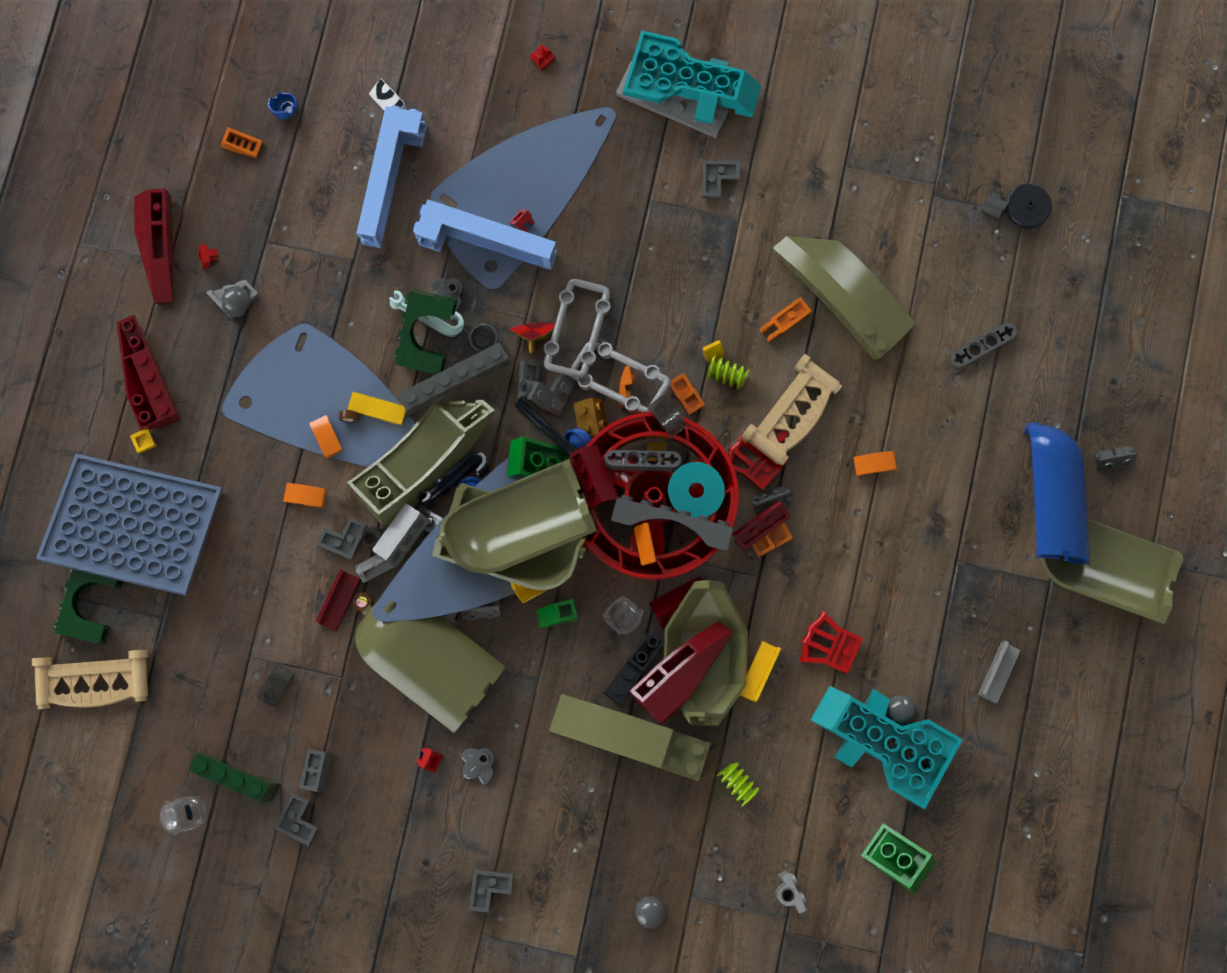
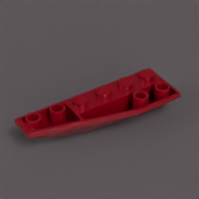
(155, 241)
(143, 379)
(680, 673)

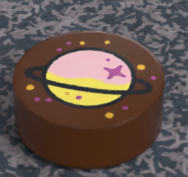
(348, 416)
(361, 601)

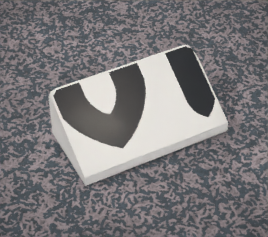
(385, 96)

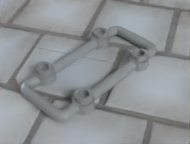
(588, 357)
(632, 403)

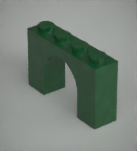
(410, 353)
(70, 620)
(217, 771)

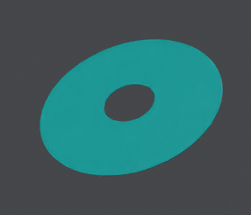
(696, 473)

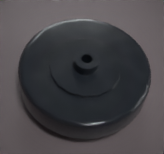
(1028, 206)

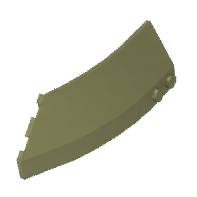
(847, 291)
(420, 457)

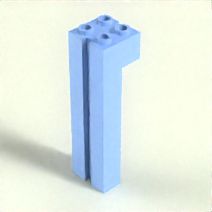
(397, 129)
(442, 221)

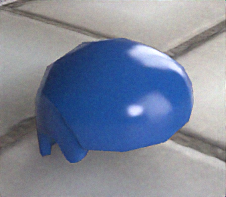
(283, 105)

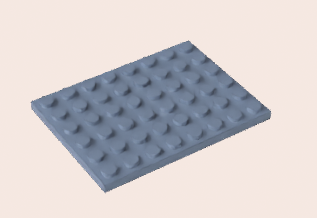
(130, 524)

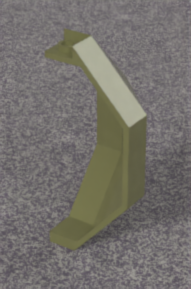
(726, 679)

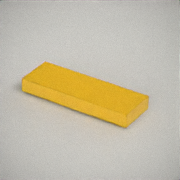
(377, 408)

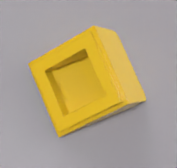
(713, 349)

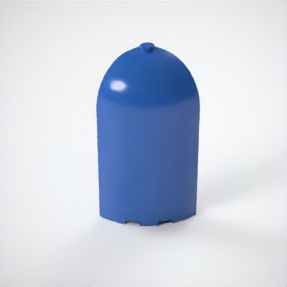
(1059, 495)

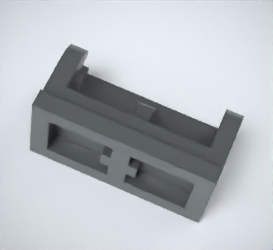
(316, 770)

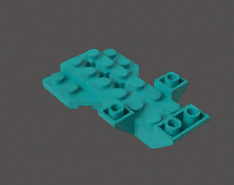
(665, 70)
(868, 730)

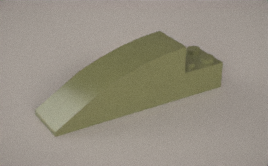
(630, 737)

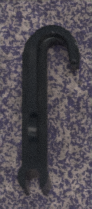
(453, 476)

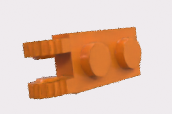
(787, 318)

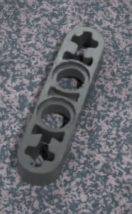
(983, 346)
(642, 457)

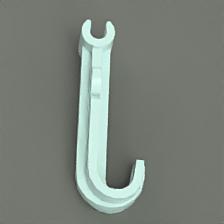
(433, 322)

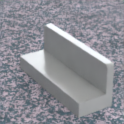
(401, 535)
(999, 672)

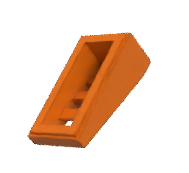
(239, 149)

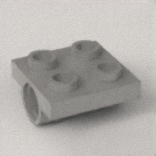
(797, 898)

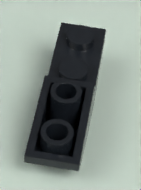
(634, 667)

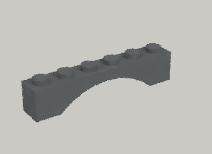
(427, 391)
(713, 534)

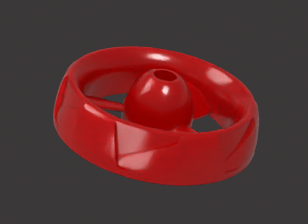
(647, 483)

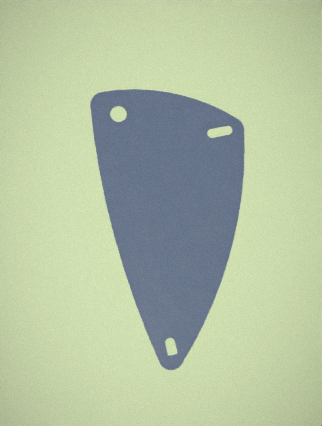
(525, 172)
(305, 385)
(439, 587)

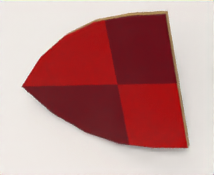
(533, 332)

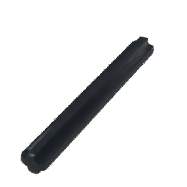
(545, 427)

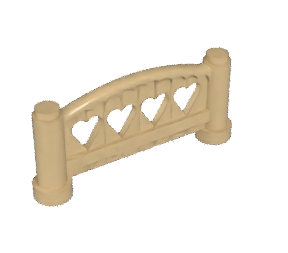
(764, 437)
(132, 669)

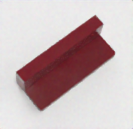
(593, 476)
(761, 525)
(338, 600)
(666, 605)

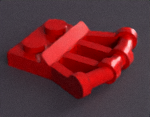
(759, 472)
(842, 650)

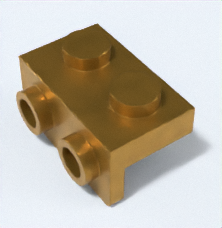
(590, 415)

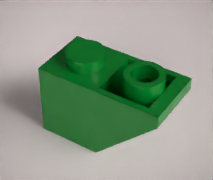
(557, 614)

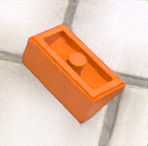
(644, 544)

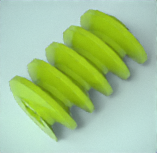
(727, 373)
(738, 782)

